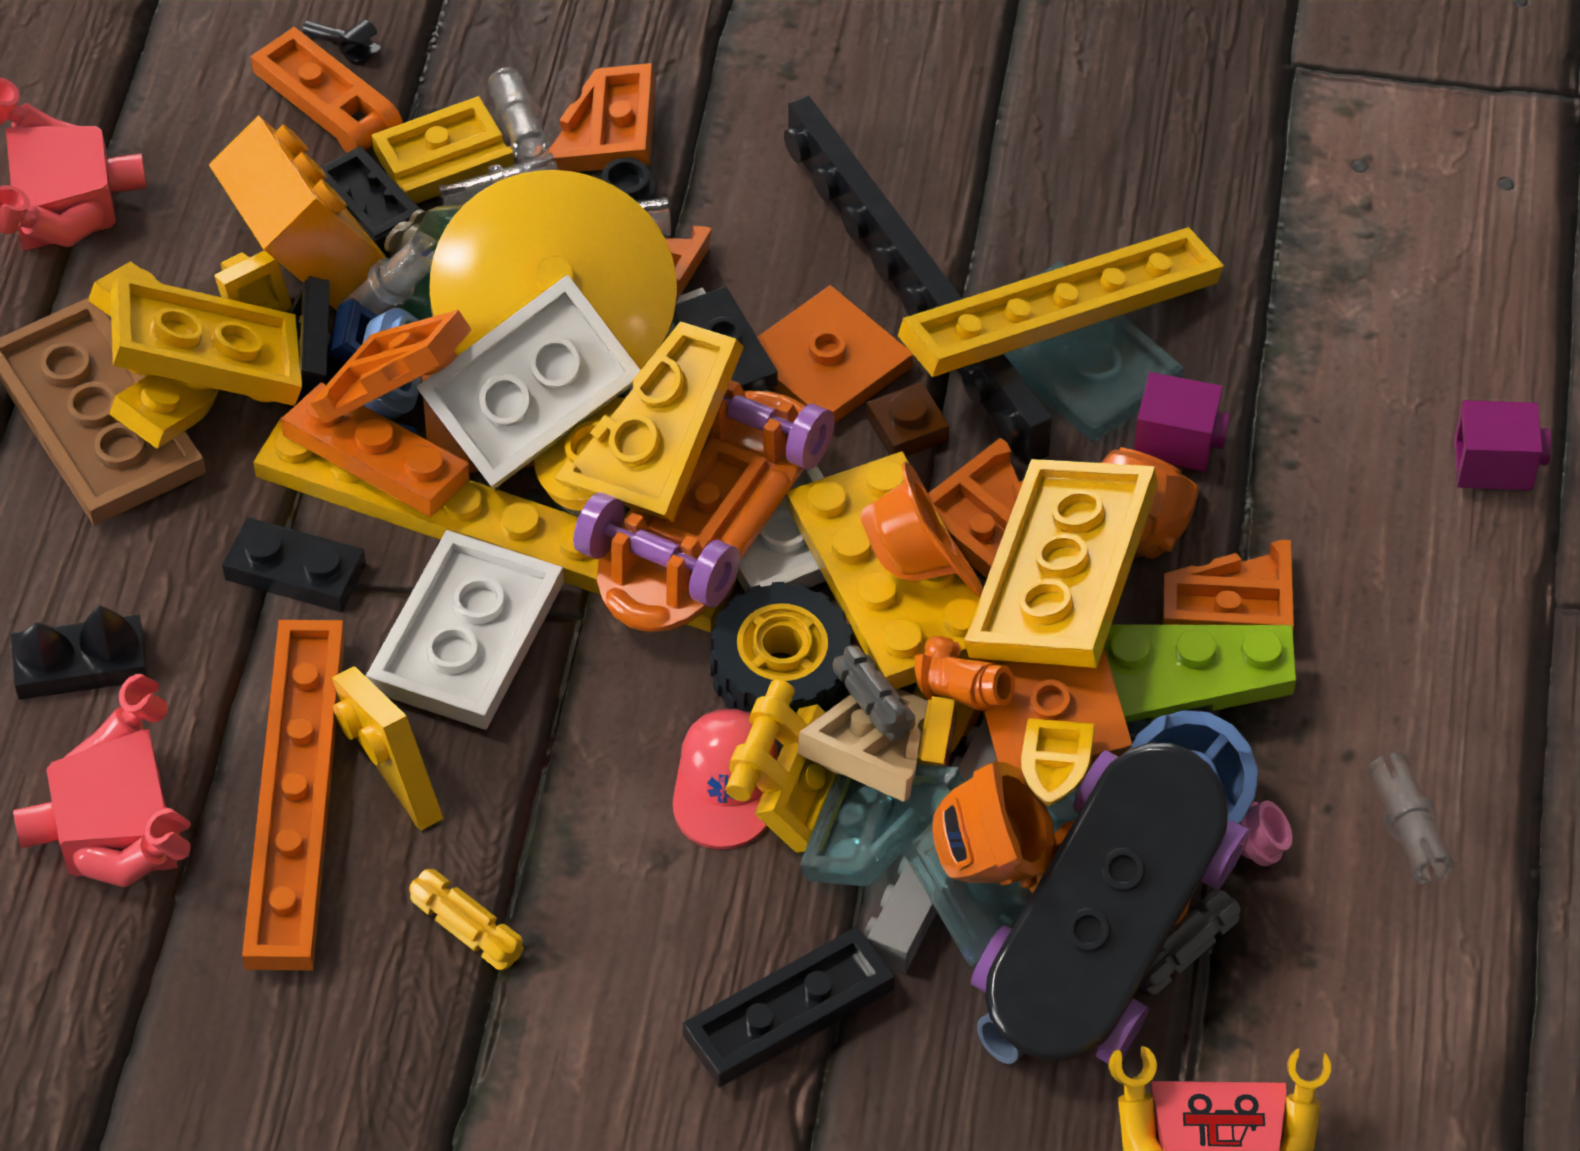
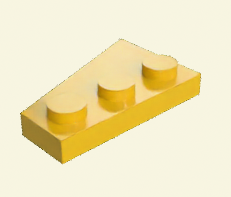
(661, 426)

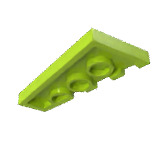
(1198, 666)

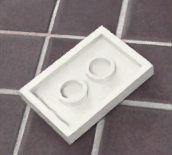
(530, 381)
(466, 629)

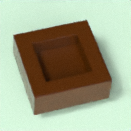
(908, 420)

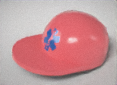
(700, 798)

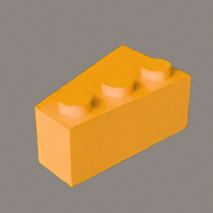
(294, 209)

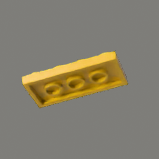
(1062, 563)
(884, 611)

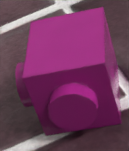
(1181, 421)
(1500, 445)

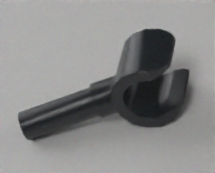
(353, 43)

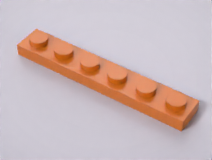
(294, 797)

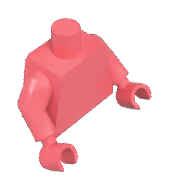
(59, 176)
(111, 799)

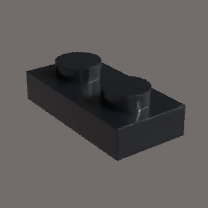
(294, 564)

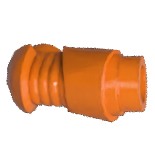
(965, 681)

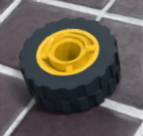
(779, 621)

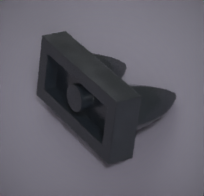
(78, 655)

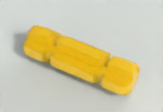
(466, 919)

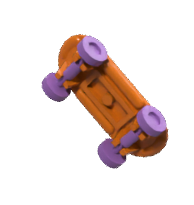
(670, 572)

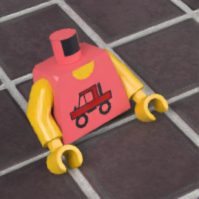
(1217, 1113)

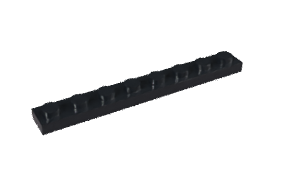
(902, 259)

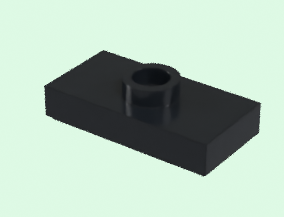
(369, 194)
(721, 314)
(313, 335)

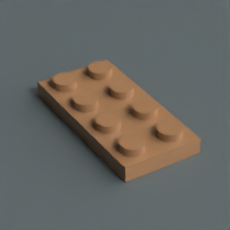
(64, 389)

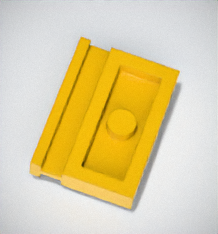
(441, 149)

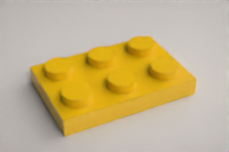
(205, 340)

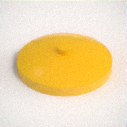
(537, 230)

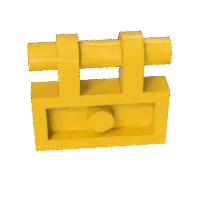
(792, 785)

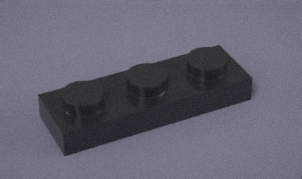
(788, 1006)

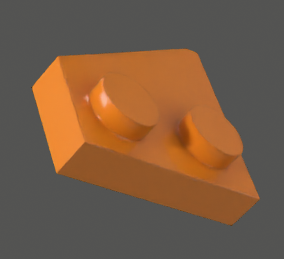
(608, 120)
(978, 504)

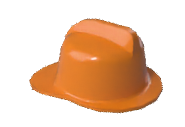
(911, 537)

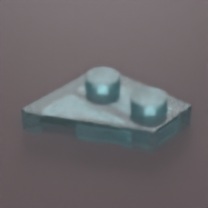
(867, 829)

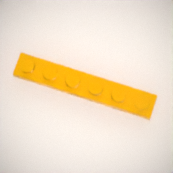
(1059, 301)

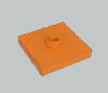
(833, 354)
(1058, 695)

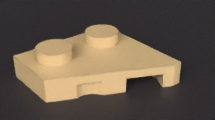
(852, 746)

